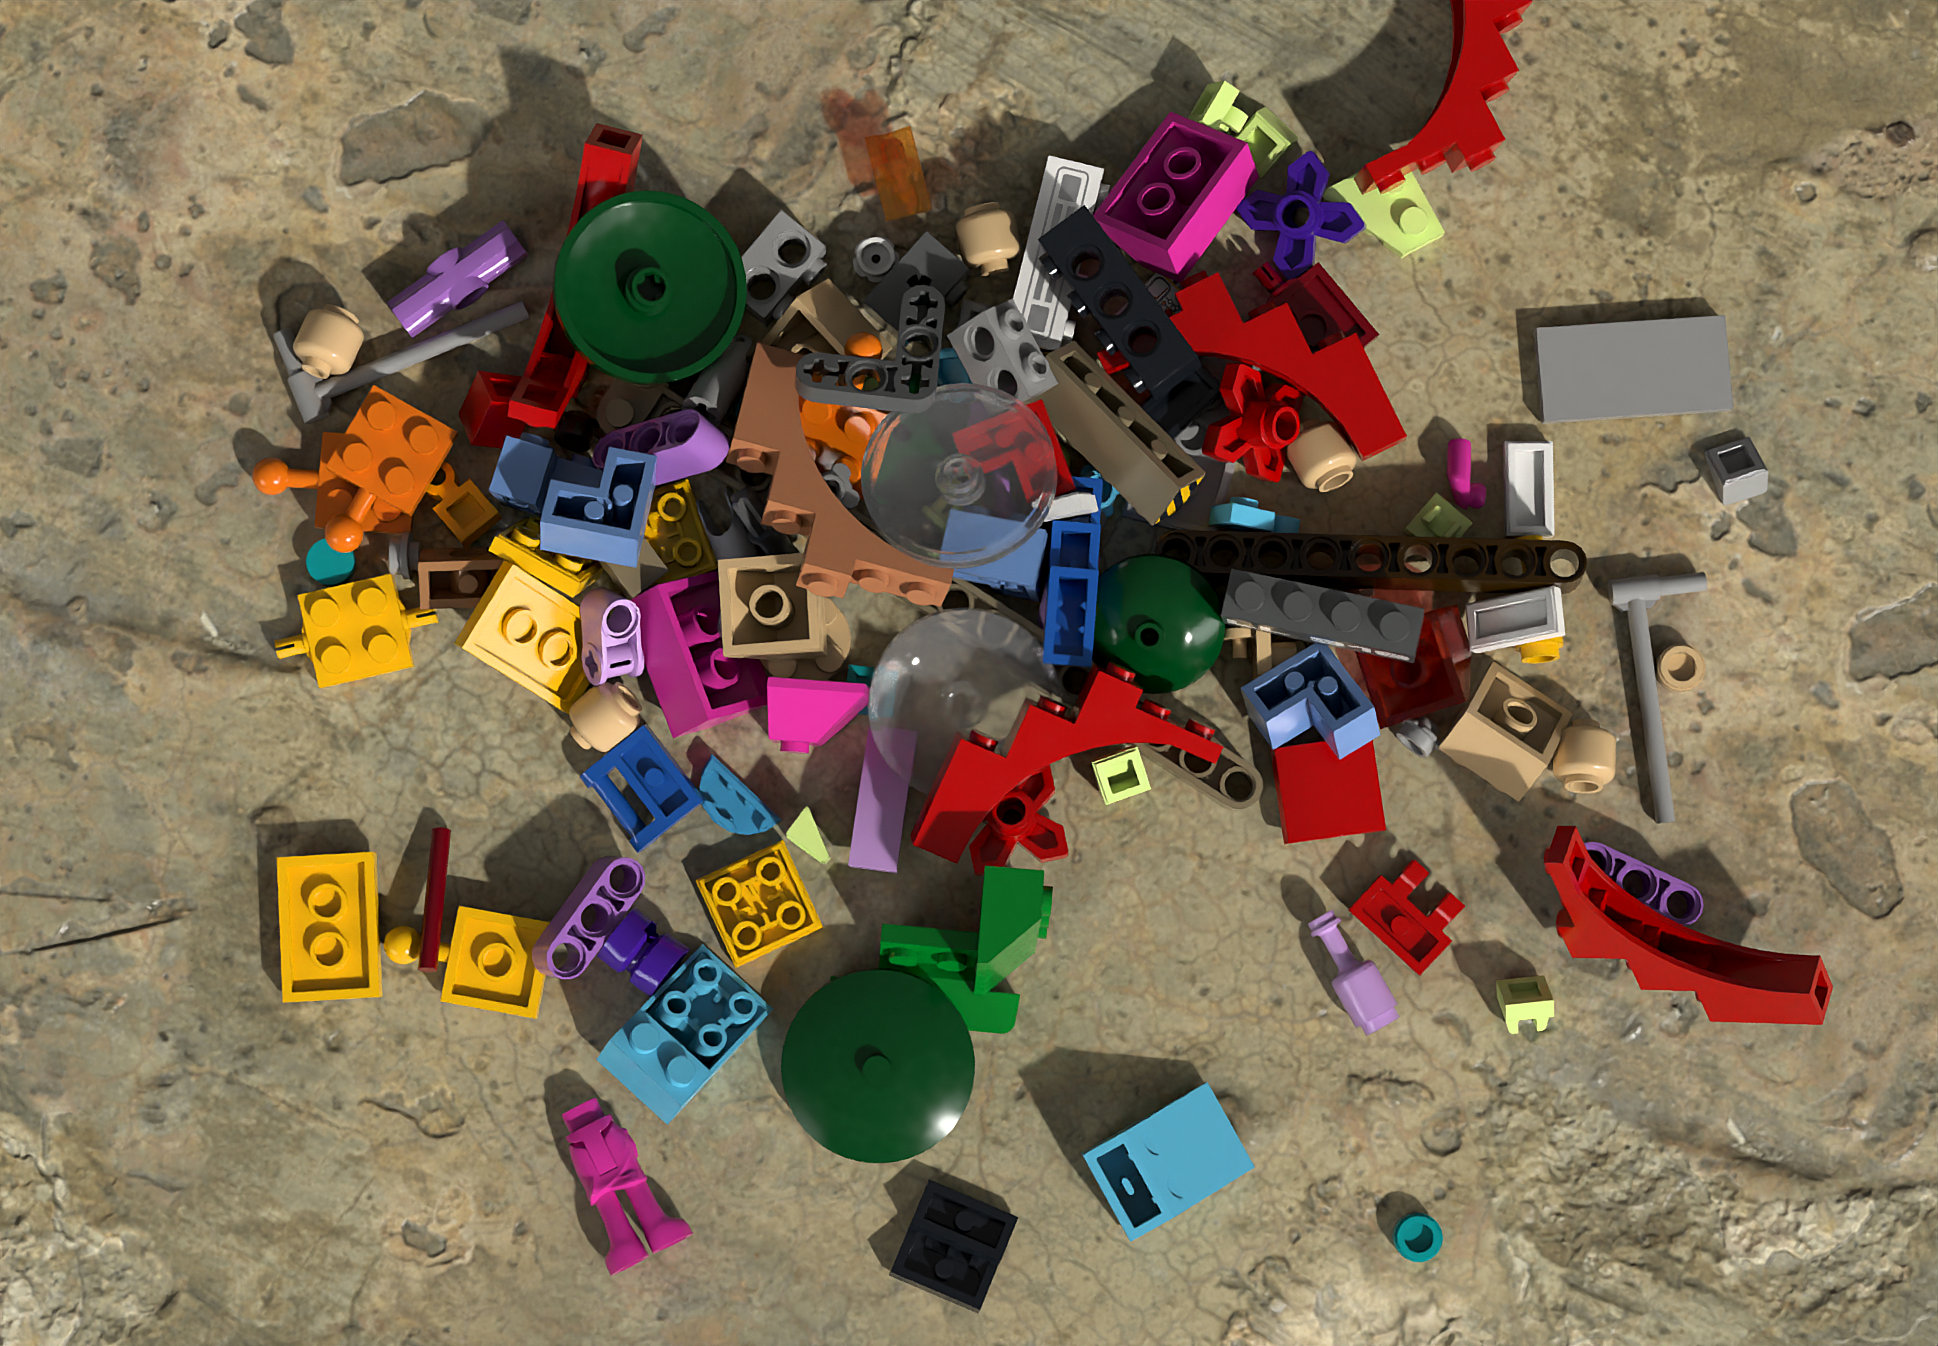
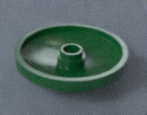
(649, 287)
(878, 1065)

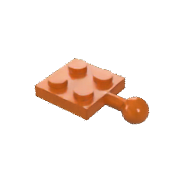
(840, 431)
(389, 456)
(333, 493)

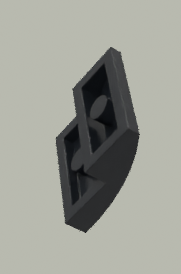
(953, 1246)

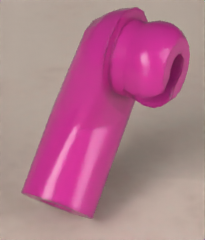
(1459, 474)

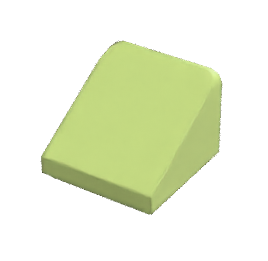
(1267, 139)
(1120, 774)
(807, 836)

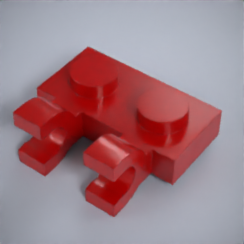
(1400, 923)

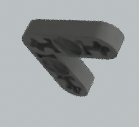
(891, 375)

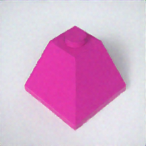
(810, 711)

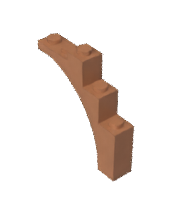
(799, 501)

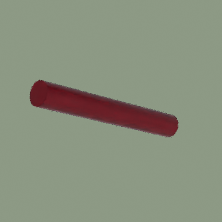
(434, 900)

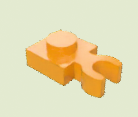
(463, 507)

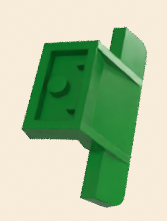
(949, 964)

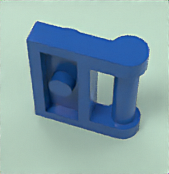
(654, 779)

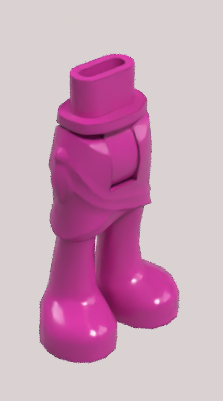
(606, 1163)

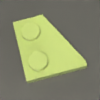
(1397, 217)

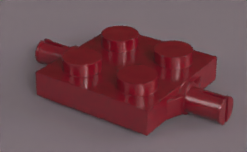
(1317, 305)

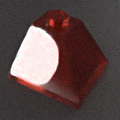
(1432, 682)

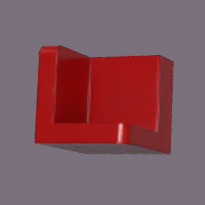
(486, 410)

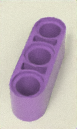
(681, 441)
(1656, 884)
(609, 907)

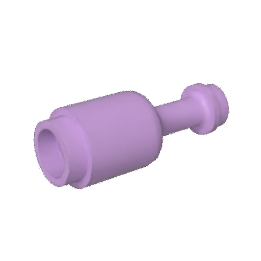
(1357, 982)

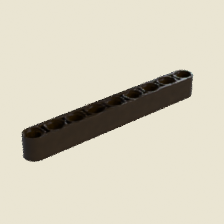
(1391, 552)

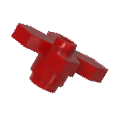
(1257, 424)
(1034, 833)

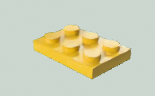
(529, 636)
(329, 927)

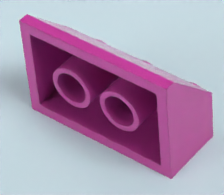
(1177, 195)
(687, 658)

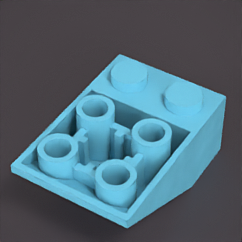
(684, 1034)
(1167, 1161)

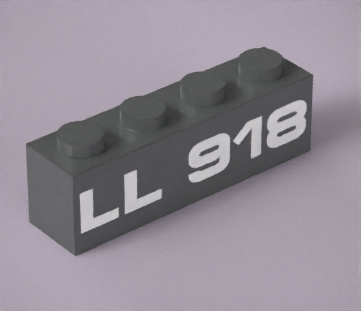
(1322, 615)

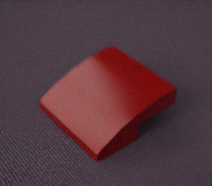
(1326, 795)

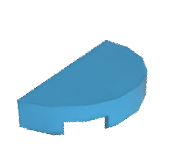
(732, 803)

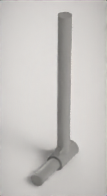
(315, 394)
(1635, 596)

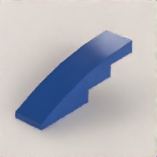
(1073, 584)

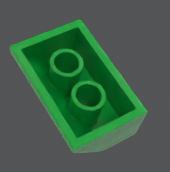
(1011, 919)

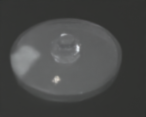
(960, 477)
(948, 676)

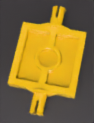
(356, 631)

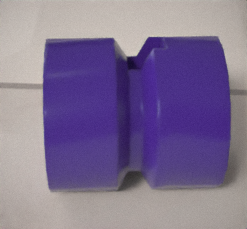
(642, 952)

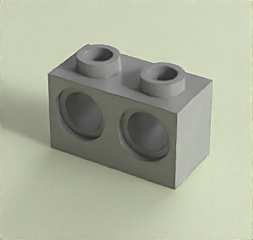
(763, 263)
(1003, 353)

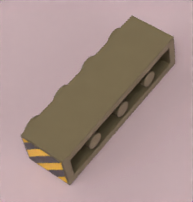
(1118, 436)

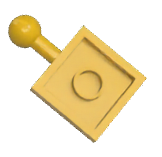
(485, 962)

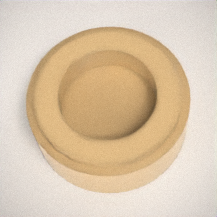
(1680, 667)

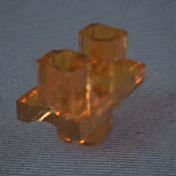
(898, 174)

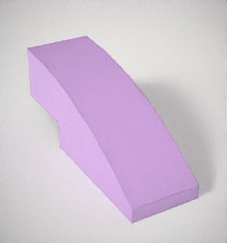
(878, 814)

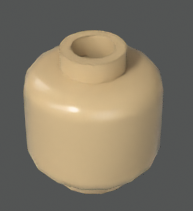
(988, 238)
(328, 341)
(1322, 455)
(604, 716)
(1585, 757)

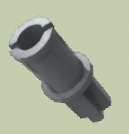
(750, 510)

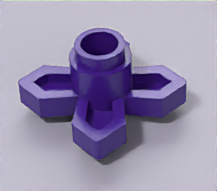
(1305, 189)

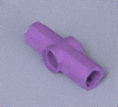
(457, 279)

